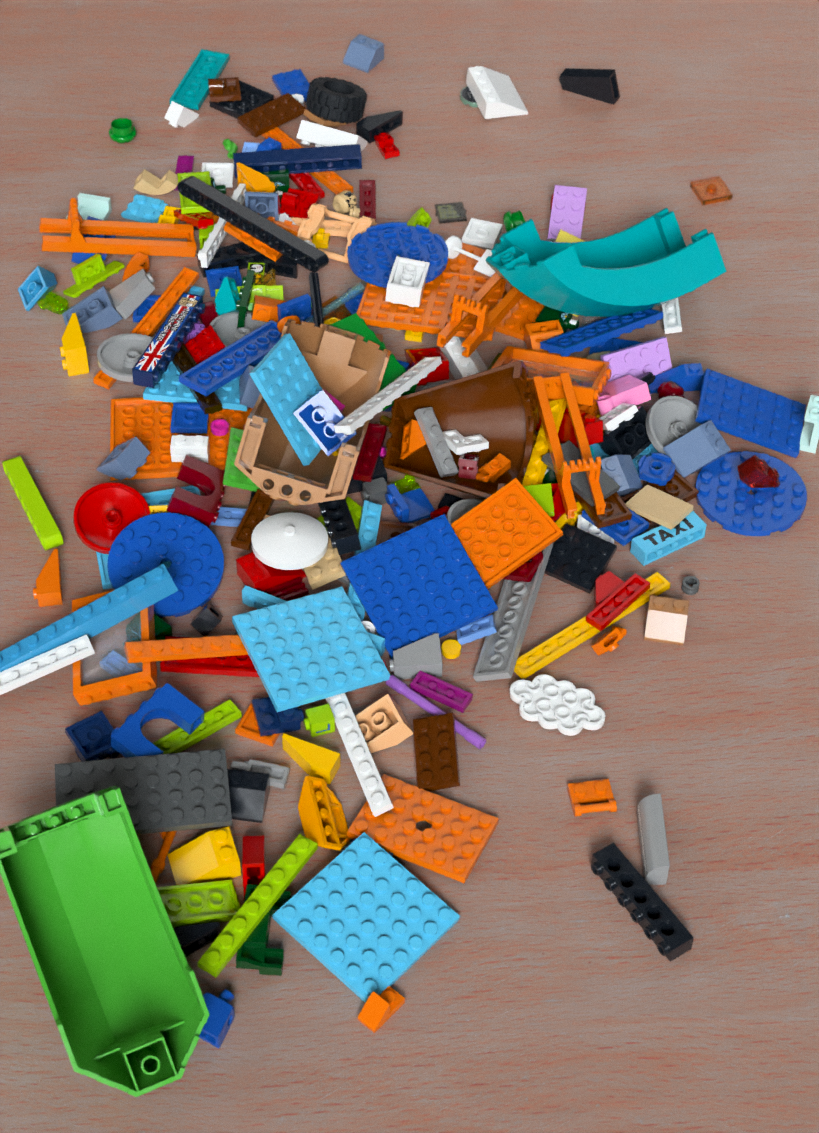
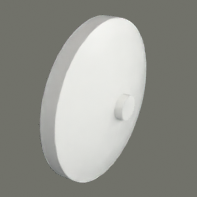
(289, 541)

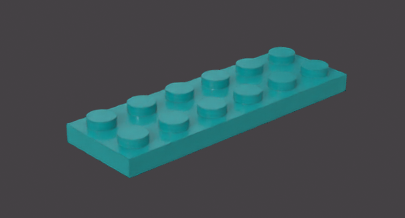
(194, 85)

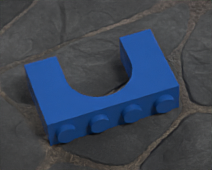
(164, 704)

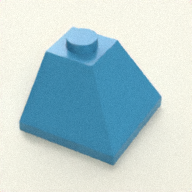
(36, 287)

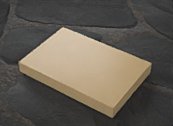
(659, 507)

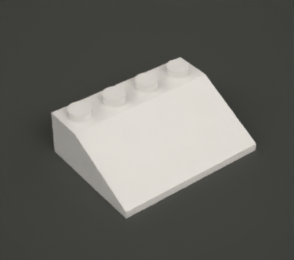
(494, 93)

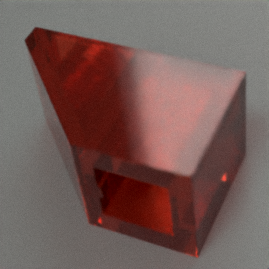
(758, 473)

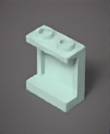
(94, 206)
(810, 432)

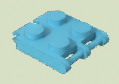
(144, 209)

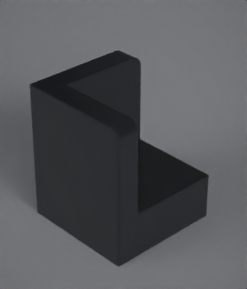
(206, 620)

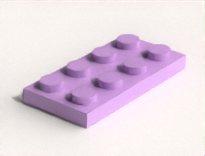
(567, 211)
(639, 359)

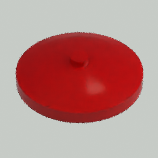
(105, 512)

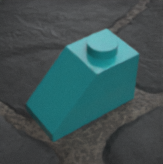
(227, 297)

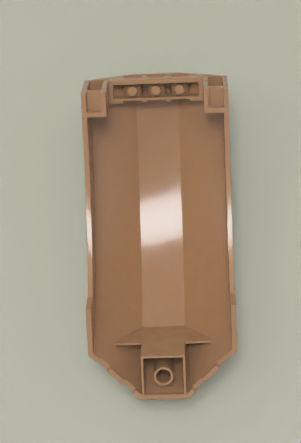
(352, 375)

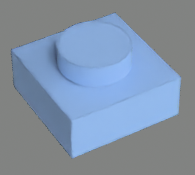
(250, 147)

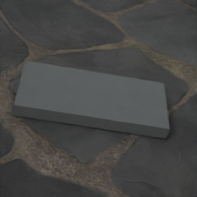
(578, 479)

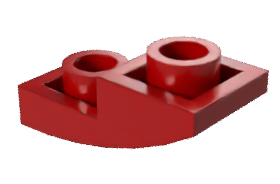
(386, 145)

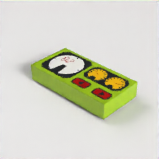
(259, 269)

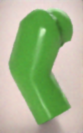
(231, 147)

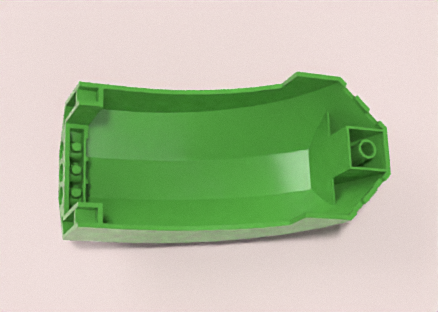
(103, 943)

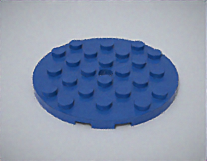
(375, 251)
(767, 511)
(176, 538)

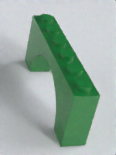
(394, 369)

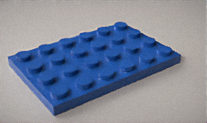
(751, 413)

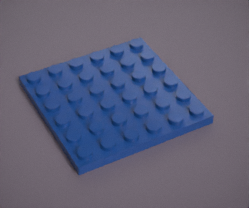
(418, 585)

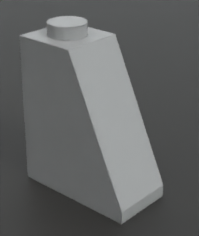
(132, 292)
(418, 656)

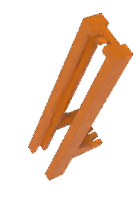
(78, 243)
(485, 322)
(561, 469)

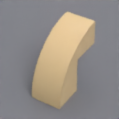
(152, 185)

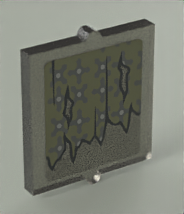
(450, 212)

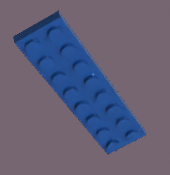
(599, 332)
(232, 360)

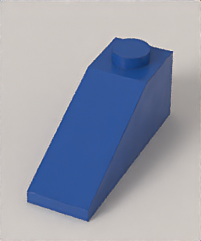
(686, 375)

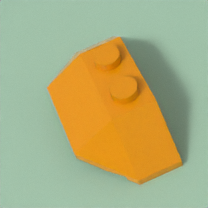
(322, 814)

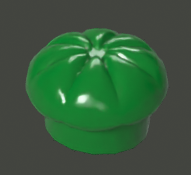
(122, 130)
(512, 220)

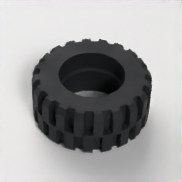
(336, 100)

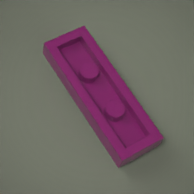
(184, 165)
(441, 691)

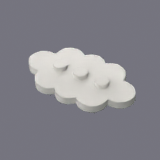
(557, 704)

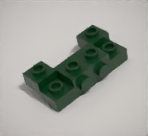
(254, 951)

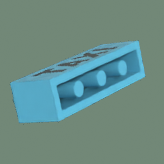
(663, 541)

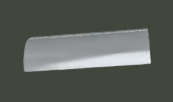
(653, 840)

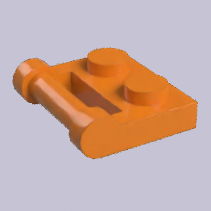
(591, 792)

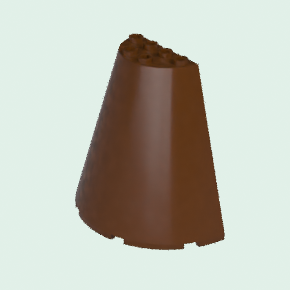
(489, 403)

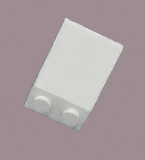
(407, 282)

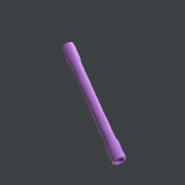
(402, 688)

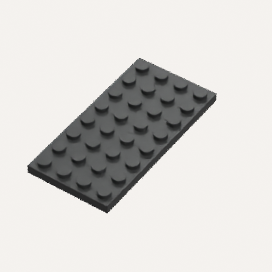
(158, 790)

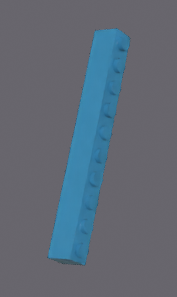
(93, 617)

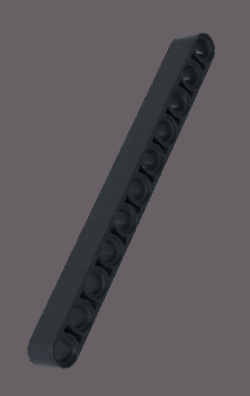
(253, 224)

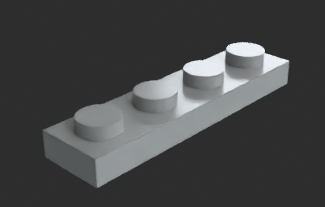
(436, 442)

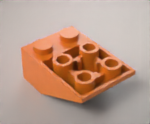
(539, 332)

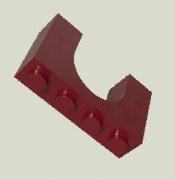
(209, 481)

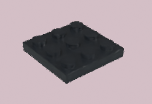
(250, 99)
(579, 558)

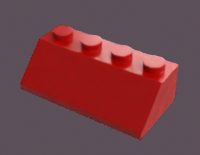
(592, 426)

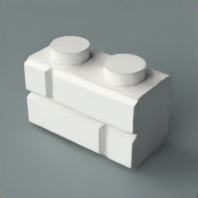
(193, 446)

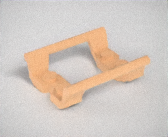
(316, 217)

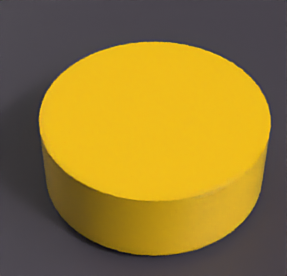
(451, 649)

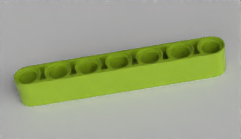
(32, 503)

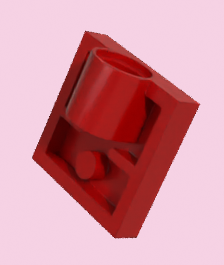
(297, 203)
(204, 345)

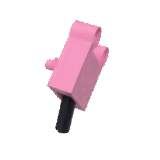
(625, 390)

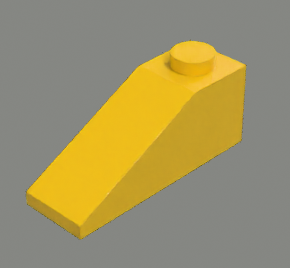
(312, 758)

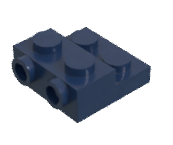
(271, 721)
(92, 738)

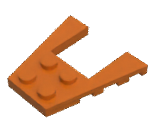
(258, 245)

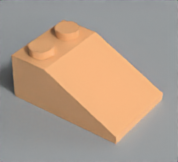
(383, 724)

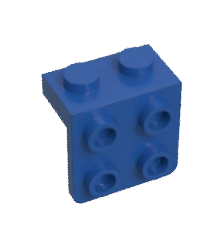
(408, 506)

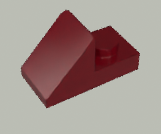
(468, 466)

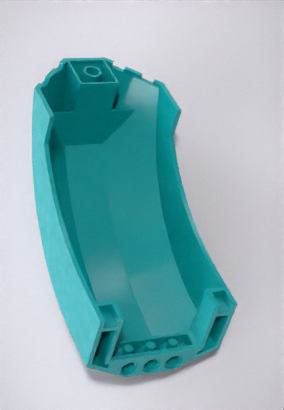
(608, 274)

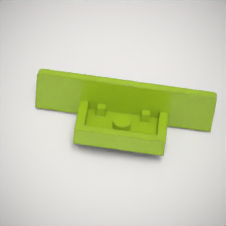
(91, 273)

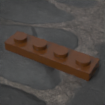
(254, 515)

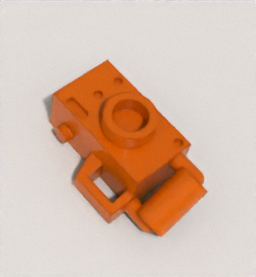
(493, 469)
(609, 640)

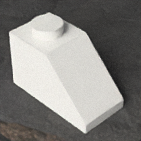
(180, 115)

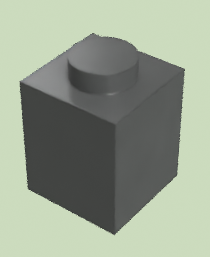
(374, 491)

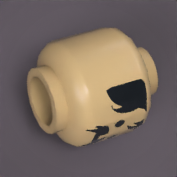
(344, 201)

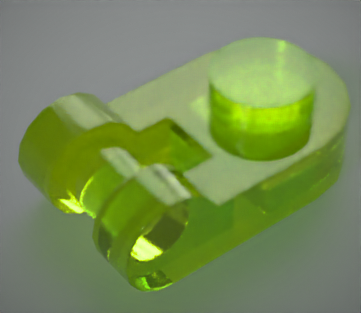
(54, 303)
(407, 481)

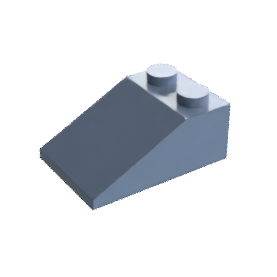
(94, 312)
(697, 449)

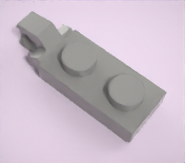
(277, 773)

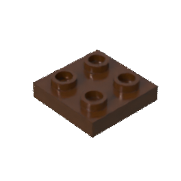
(224, 89)

